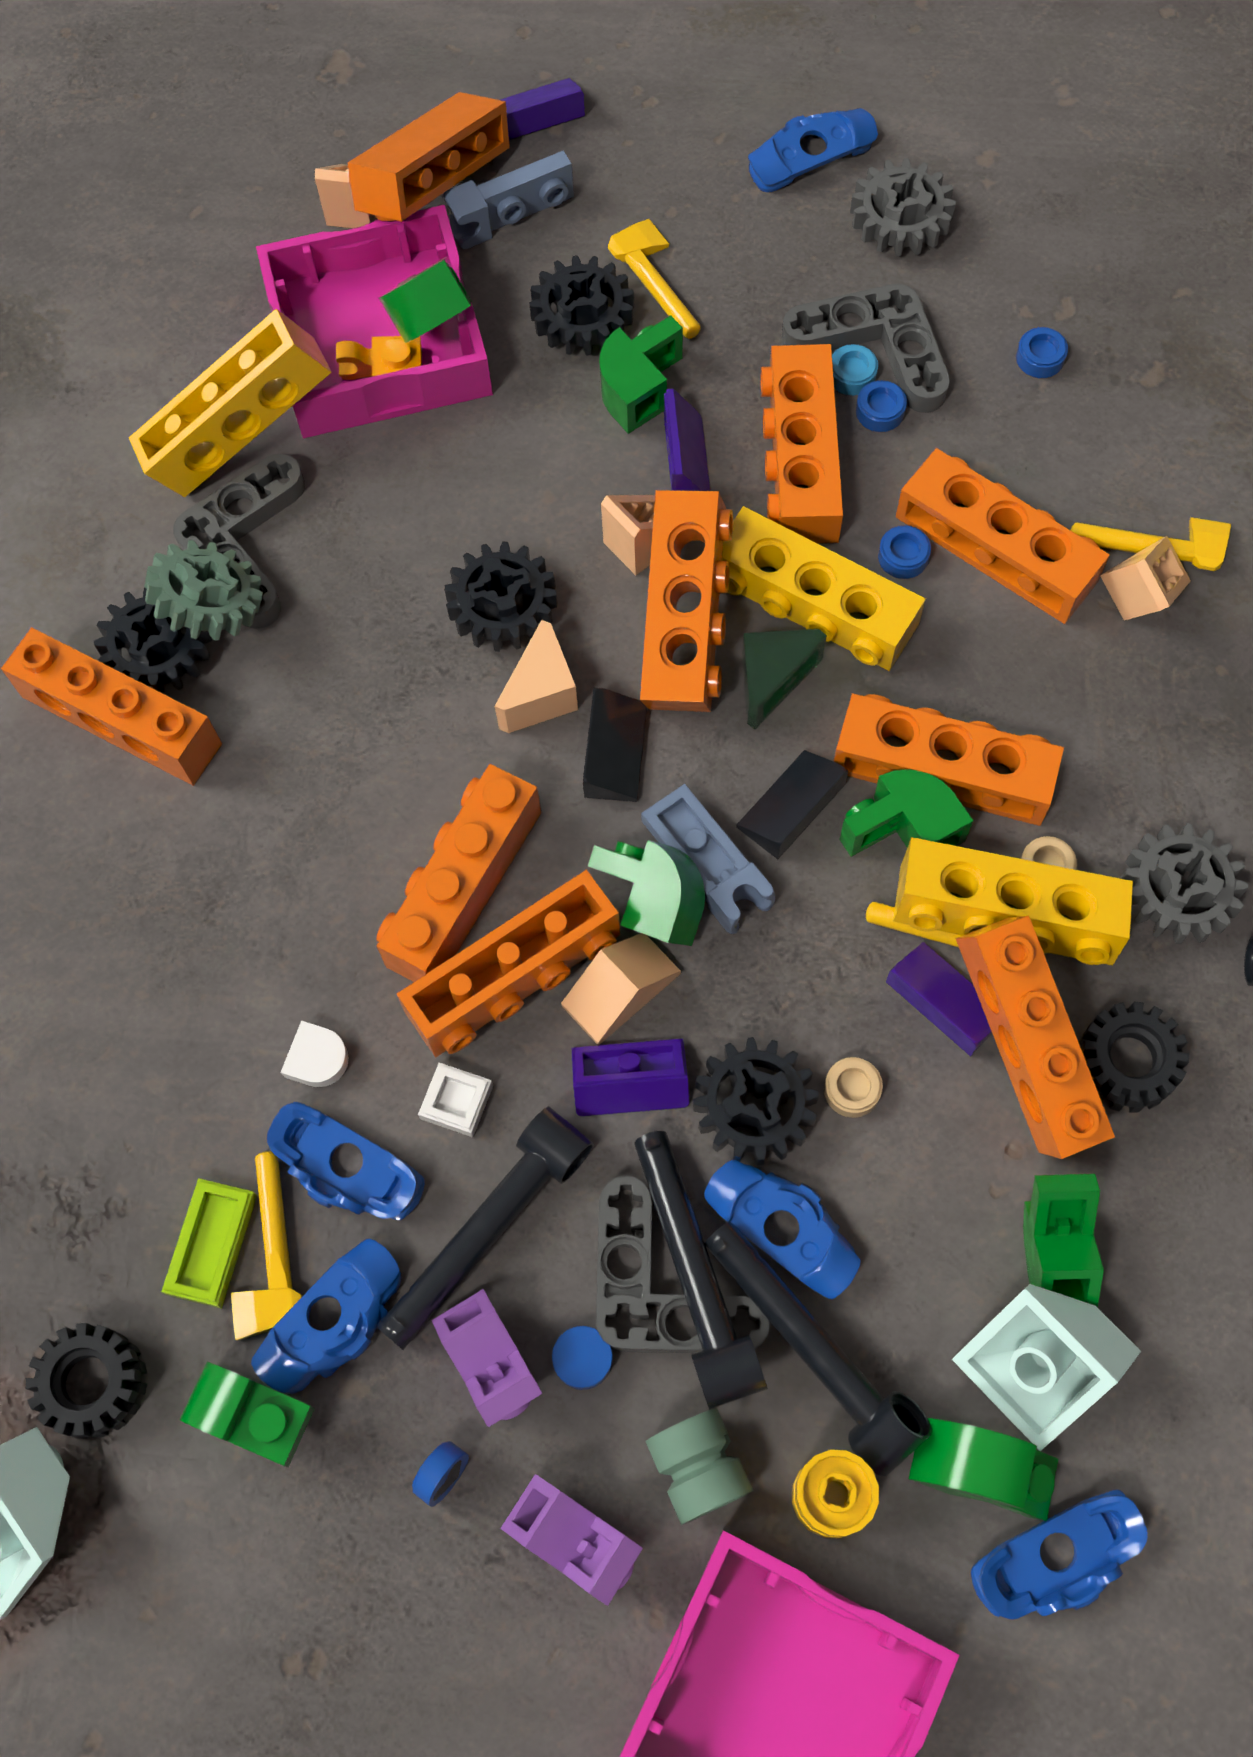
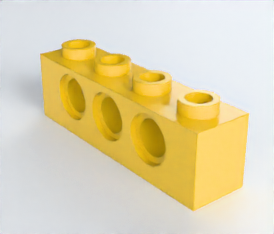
(229, 404)
(844, 584)
(1043, 891)

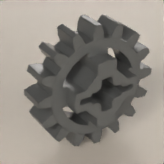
(902, 207)
(1209, 885)

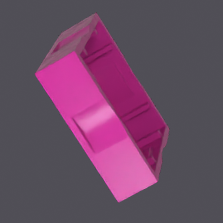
(333, 292)
(787, 1671)

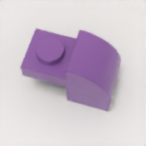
(487, 1359)
(572, 1539)

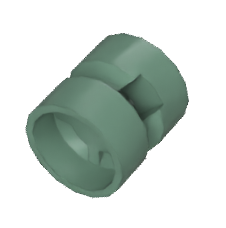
(698, 1465)

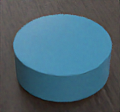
(853, 368)

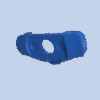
(783, 159)
(307, 1142)
(819, 1253)
(298, 1352)
(1104, 1536)

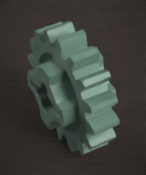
(203, 590)

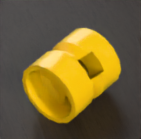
(835, 1494)

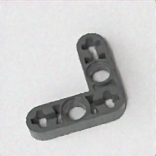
(889, 327)
(225, 529)
(636, 1291)

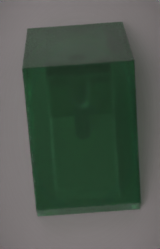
(775, 666)

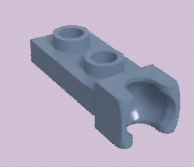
(507, 198)
(726, 873)

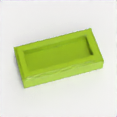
(209, 1243)

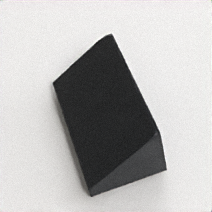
(614, 747)
(793, 802)

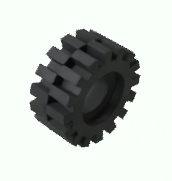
(1156, 1035)
(52, 1371)

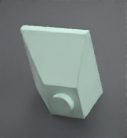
(1046, 1361)
(30, 1512)

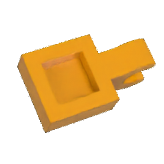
(386, 356)

